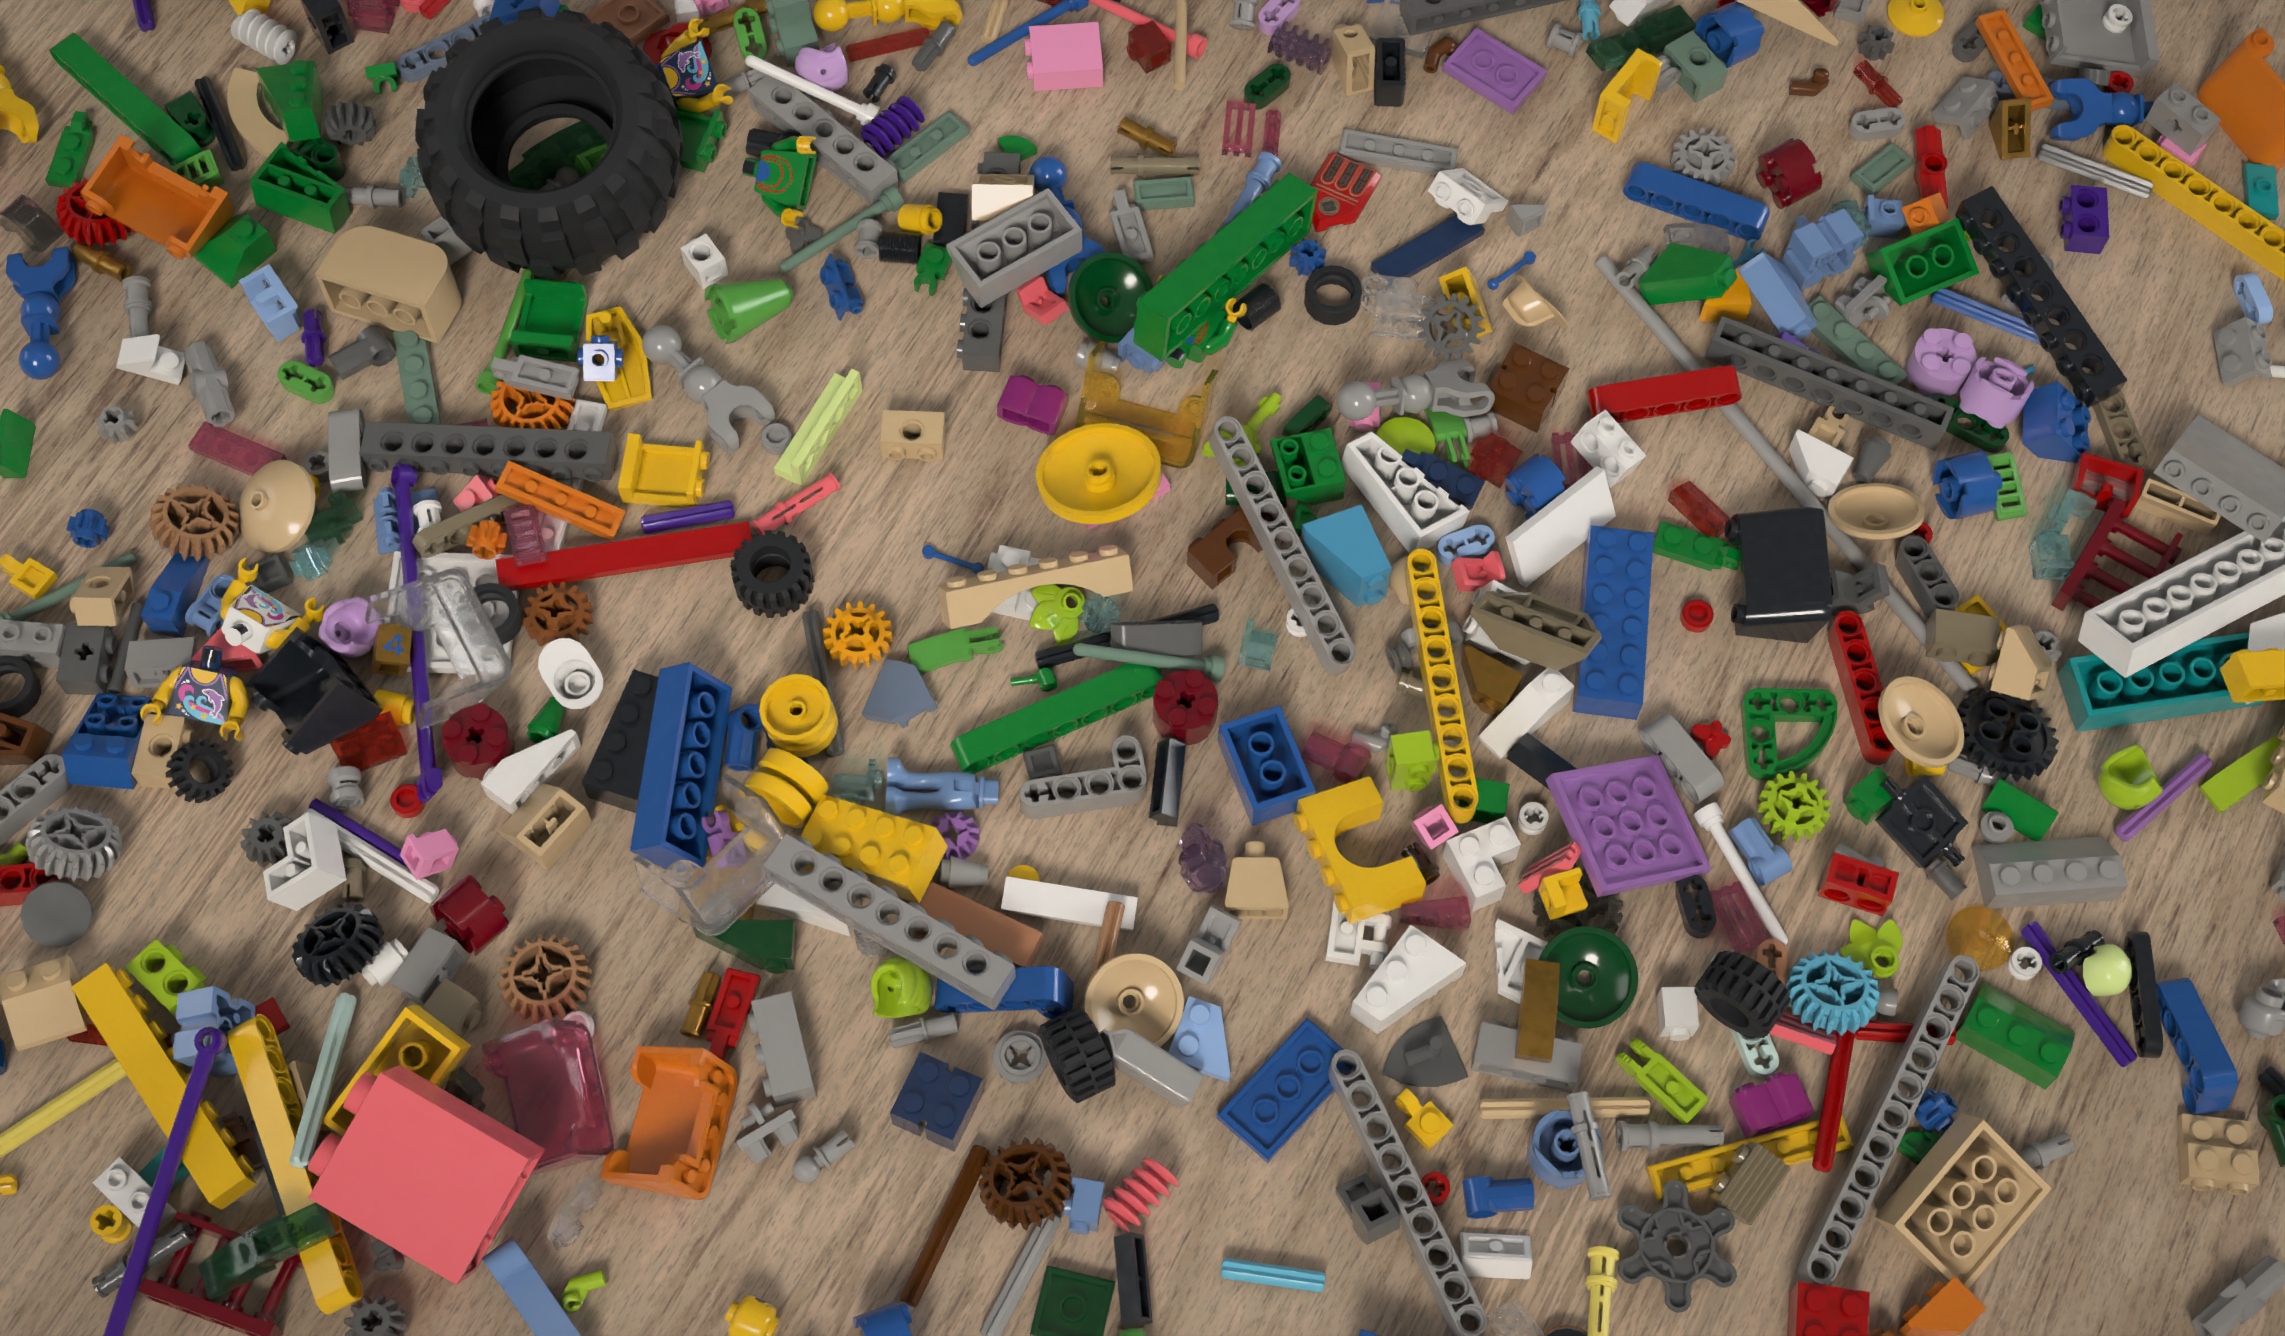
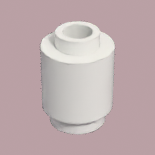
(385, 963)

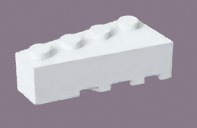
(1401, 495)

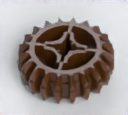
(1025, 1196)

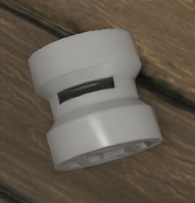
(345, 788)

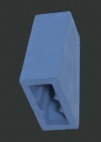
(1779, 295)

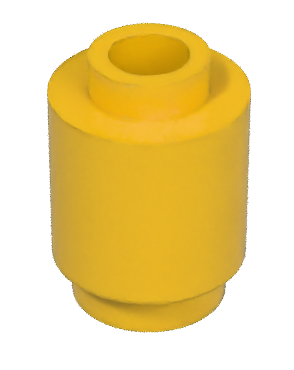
(919, 218)
(399, 704)

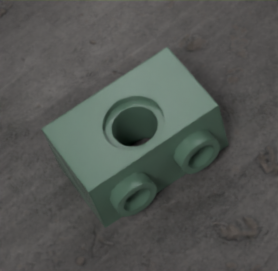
(1699, 67)

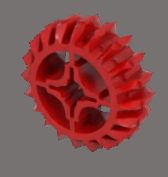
(85, 225)

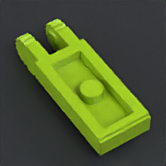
(1663, 1082)

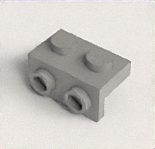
(1967, 105)
(2242, 352)

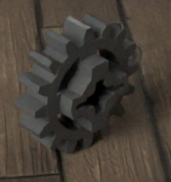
(1441, 342)

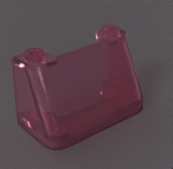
(554, 1091)

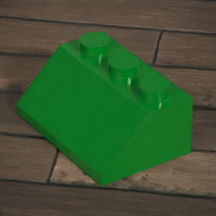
(1924, 262)
(2015, 1035)

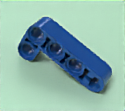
(1034, 988)
(2199, 1047)

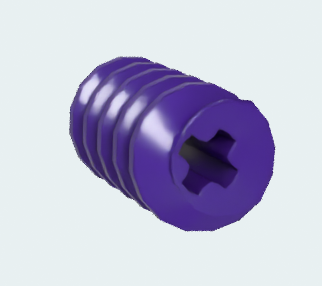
(892, 124)

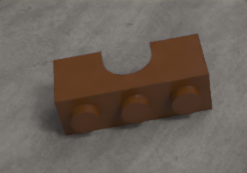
(1211, 556)

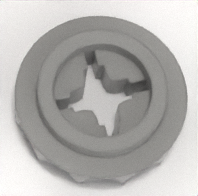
(1021, 1042)

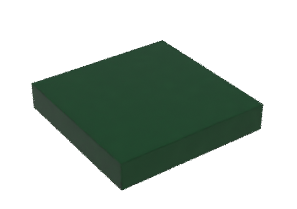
(1072, 1304)

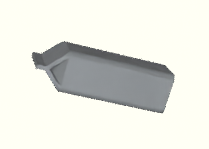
(1151, 1066)

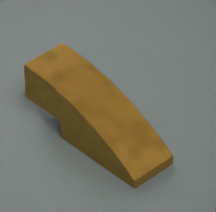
(1538, 1011)

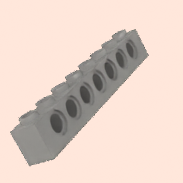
(985, 987)

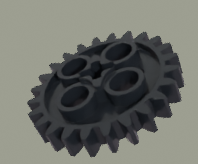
(2028, 741)

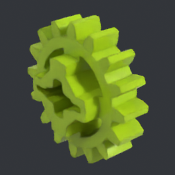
(1804, 795)

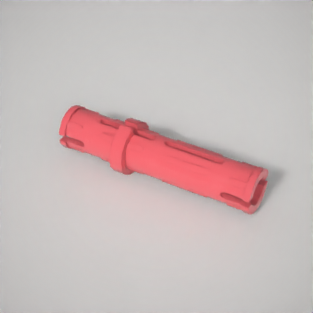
(825, 485)

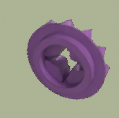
(966, 842)

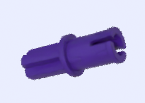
(313, 337)

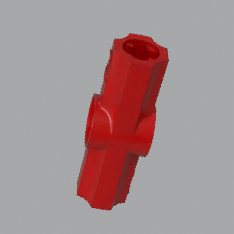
(1930, 156)

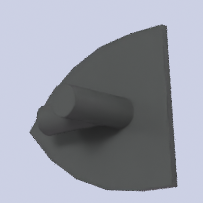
(1425, 1057)

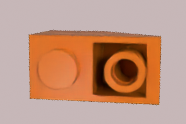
(1945, 1314)

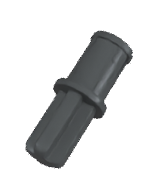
(933, 46)

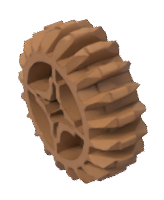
(198, 530)
(518, 979)

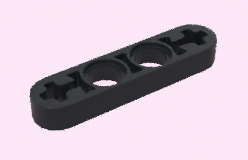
(2144, 995)

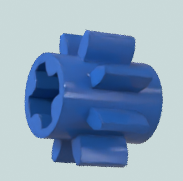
(1307, 257)
(88, 528)
(1936, 1110)

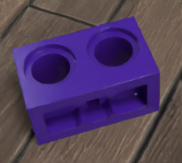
(2084, 219)

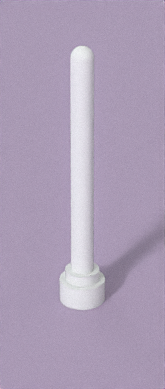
(864, 112)
(1711, 819)

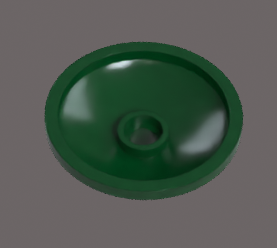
(1119, 281)
(1611, 972)

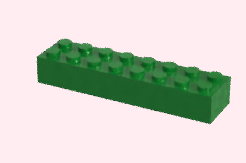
(1223, 266)

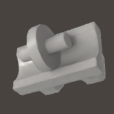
(1868, 303)
(781, 1124)

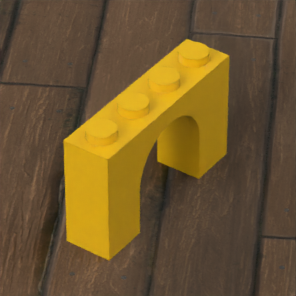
(1356, 889)

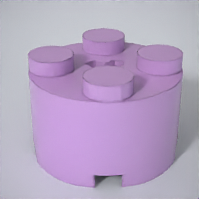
(1941, 362)
(1995, 391)

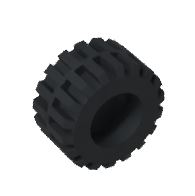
(767, 552)
(1742, 994)
(1077, 1055)

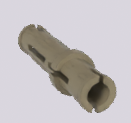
(1154, 165)

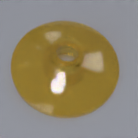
(1964, 937)

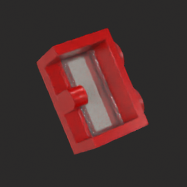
(2107, 480)

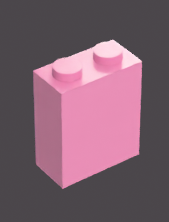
(1064, 56)

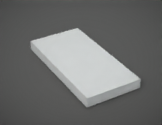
(1560, 526)

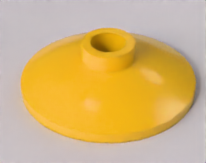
(1916, 17)

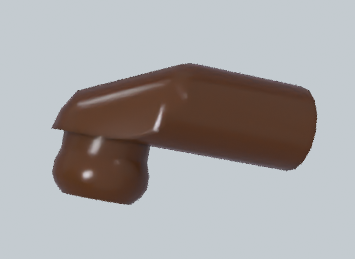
(1434, 53)
(1812, 86)

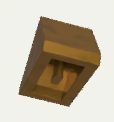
(2012, 128)

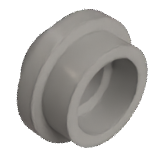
(1993, 835)

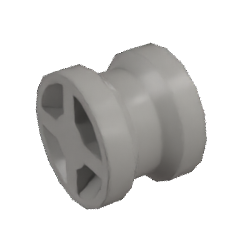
(1668, 75)

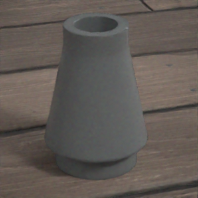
(1872, 457)

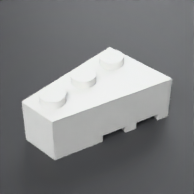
(1405, 978)

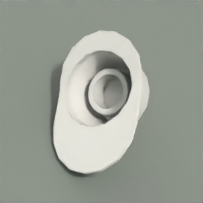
(570, 673)

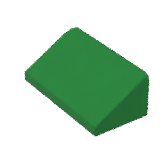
(15, 444)
(2026, 813)

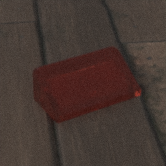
(1698, 509)

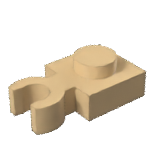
(1829, 428)

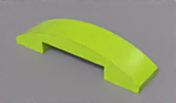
(2240, 777)

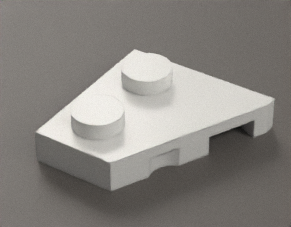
(1511, 950)

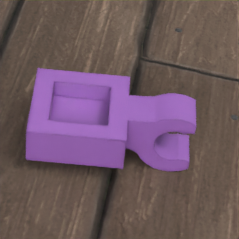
(720, 831)

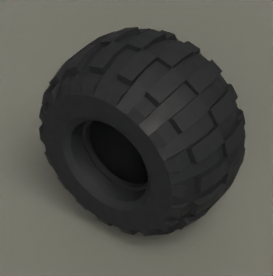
(535, 74)

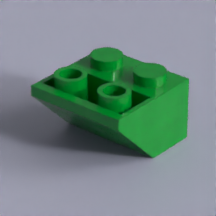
(1309, 466)

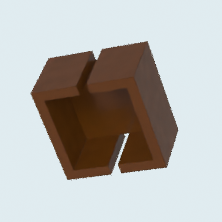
(1525, 385)

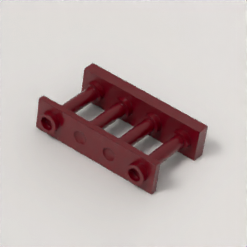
(2100, 545)
(196, 1303)

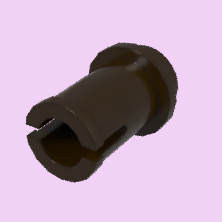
(1428, 870)

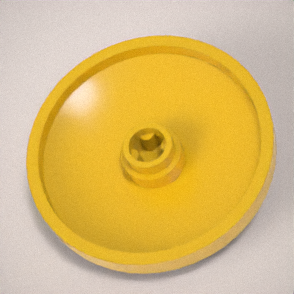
(1098, 473)

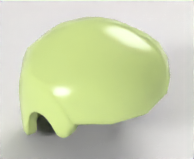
(2107, 971)

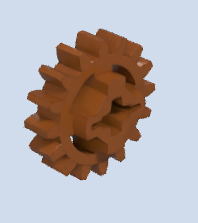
(553, 611)

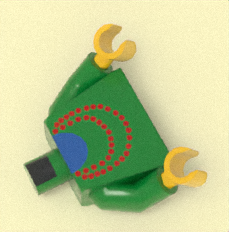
(784, 176)
(1209, 338)

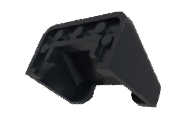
(1782, 573)
(312, 693)

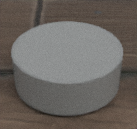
(775, 438)

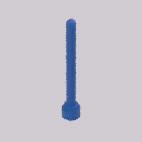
(1023, 30)

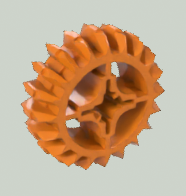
(532, 409)

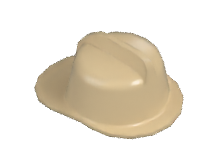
(1530, 308)

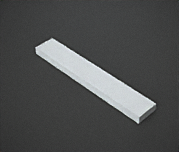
(586, 417)

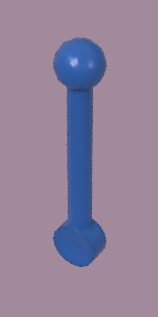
(1529, 258)
(929, 552)

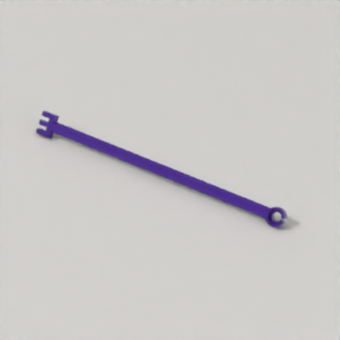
(431, 777)
(164, 1179)

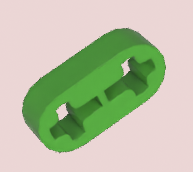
(755, 34)
(309, 377)

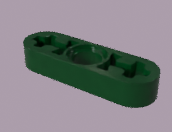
(1969, 435)

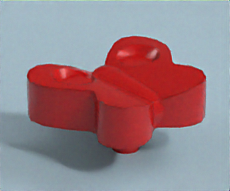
(1712, 738)

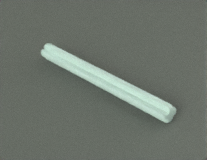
(323, 1081)

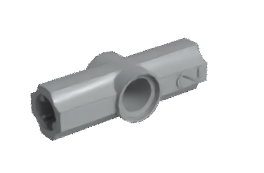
(209, 384)
(2241, 1299)

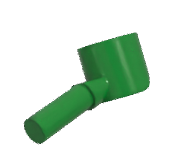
(1043, 676)

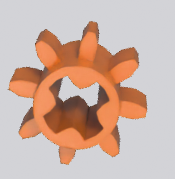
(486, 539)

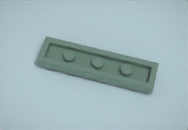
(1852, 345)
(416, 378)

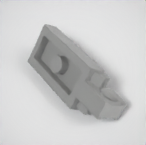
(1130, 229)
(537, 376)

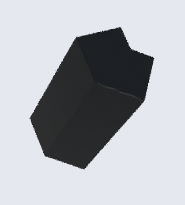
(1537, 759)
(1167, 782)
(1132, 1280)

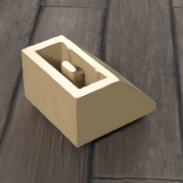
(2022, 664)
(546, 824)

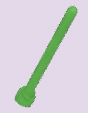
(485, 381)

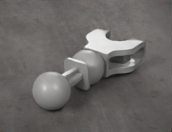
(704, 385)
(1437, 389)

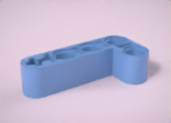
(528, 1291)

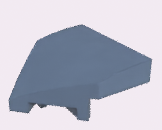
(898, 694)

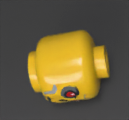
(751, 1317)

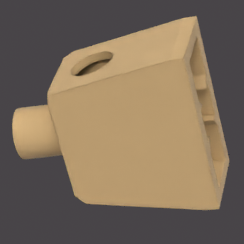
(1349, 46)
(1256, 886)

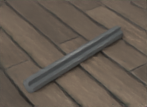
(820, 669)

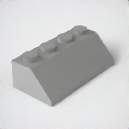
(1015, 247)
(2048, 872)

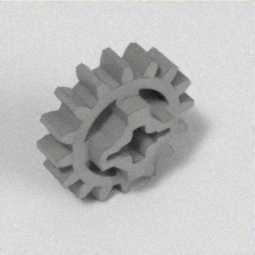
(1703, 157)

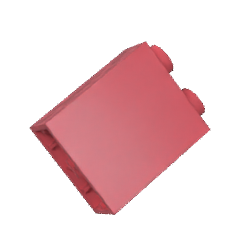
(422, 1171)

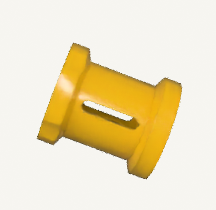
(103, 1216)

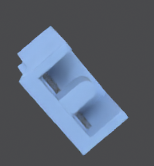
(271, 302)

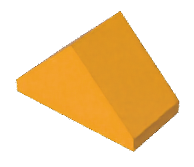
(1733, 304)

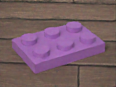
(1494, 71)

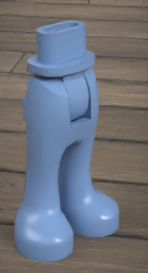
(953, 789)

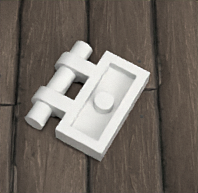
(1347, 940)

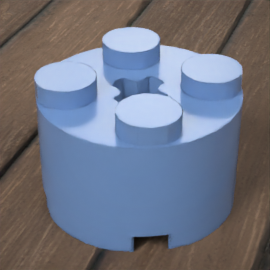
(1548, 1160)

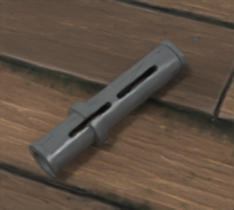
(161, 1249)

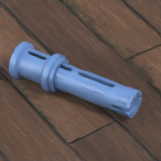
(1256, 182)

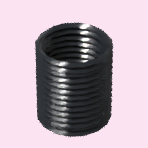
(899, 247)
(1260, 303)

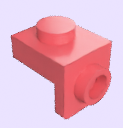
(1040, 302)
(476, 492)
(1476, 573)

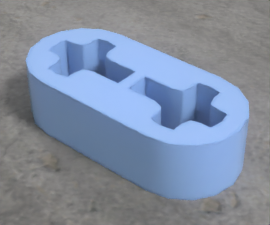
(2253, 298)
(1464, 543)

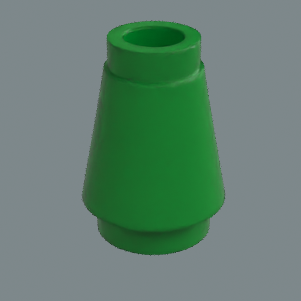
(546, 722)

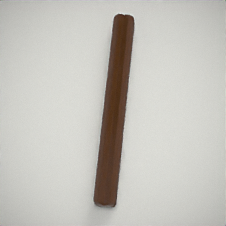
(944, 1226)

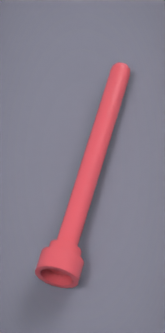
(1195, 43)

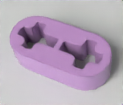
(1274, 8)

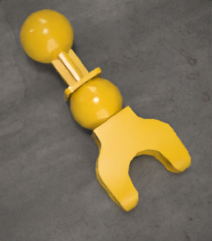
(835, 14)
(15, 113)

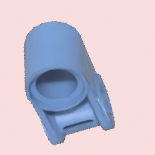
(209, 606)

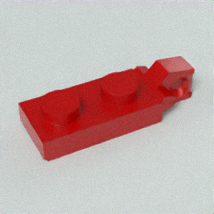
(731, 1010)

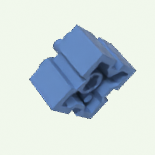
(1821, 247)
(208, 1009)

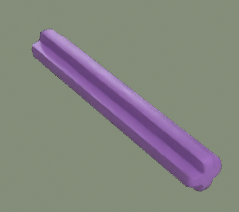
(2171, 790)

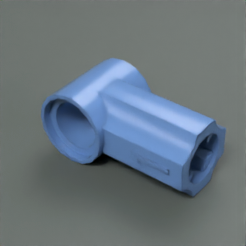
(1764, 859)

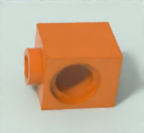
(1926, 213)

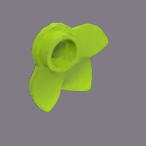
(1054, 613)
(1871, 945)

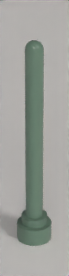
(888, 201)
(61, 593)
(1211, 667)

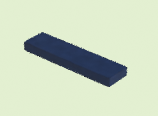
(1427, 248)

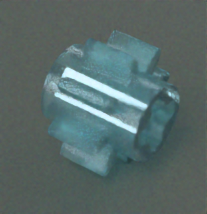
(310, 561)
(1099, 613)

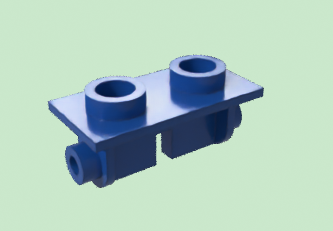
(836, 277)

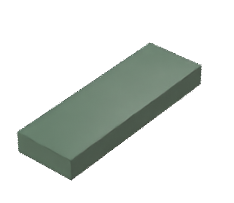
(928, 145)

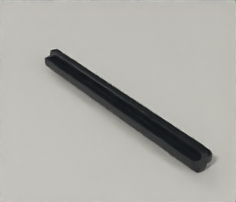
(1064, 652)

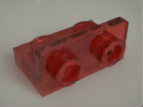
(371, 744)

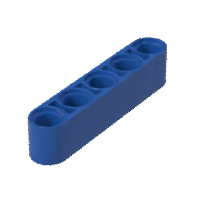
(1696, 201)

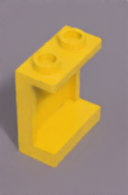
(1636, 77)
(662, 473)

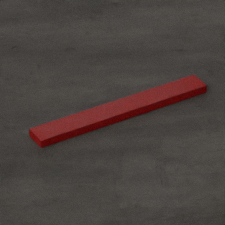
(625, 556)

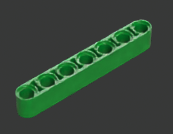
(124, 100)
(1054, 717)

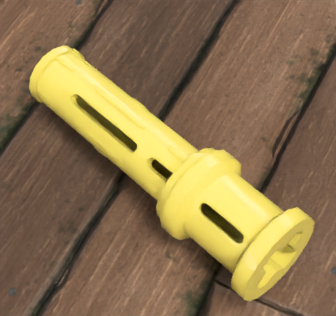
(1602, 1284)

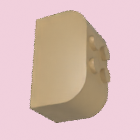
(390, 282)

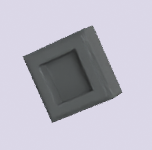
(271, 574)
(1042, 762)

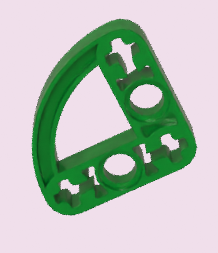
(1766, 719)

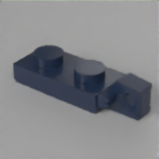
(1458, 483)

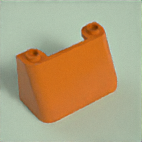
(2249, 100)
(156, 200)
(676, 1123)

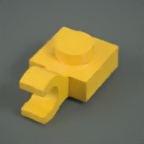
(29, 578)
(1425, 1123)

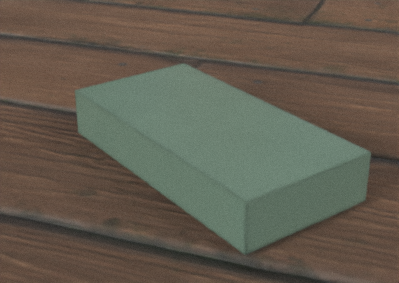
(1881, 169)
(1164, 193)

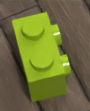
(1411, 760)

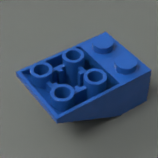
(106, 742)

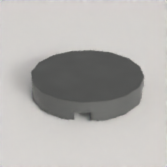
(56, 913)

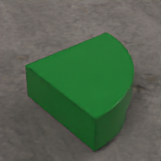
(1017, 145)
(1302, 515)
(1917, 1144)

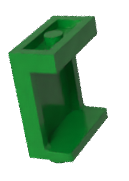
(700, 138)
(551, 320)

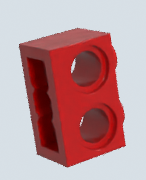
(1858, 884)

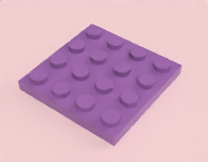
(1628, 825)

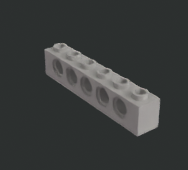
(792, 110)

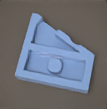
(1202, 1039)

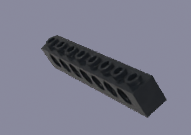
(2040, 281)

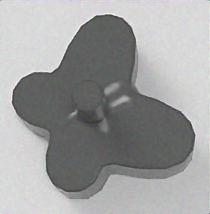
(802, 235)
(387, 1256)

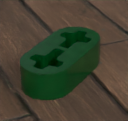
(1264, 84)
(1308, 417)

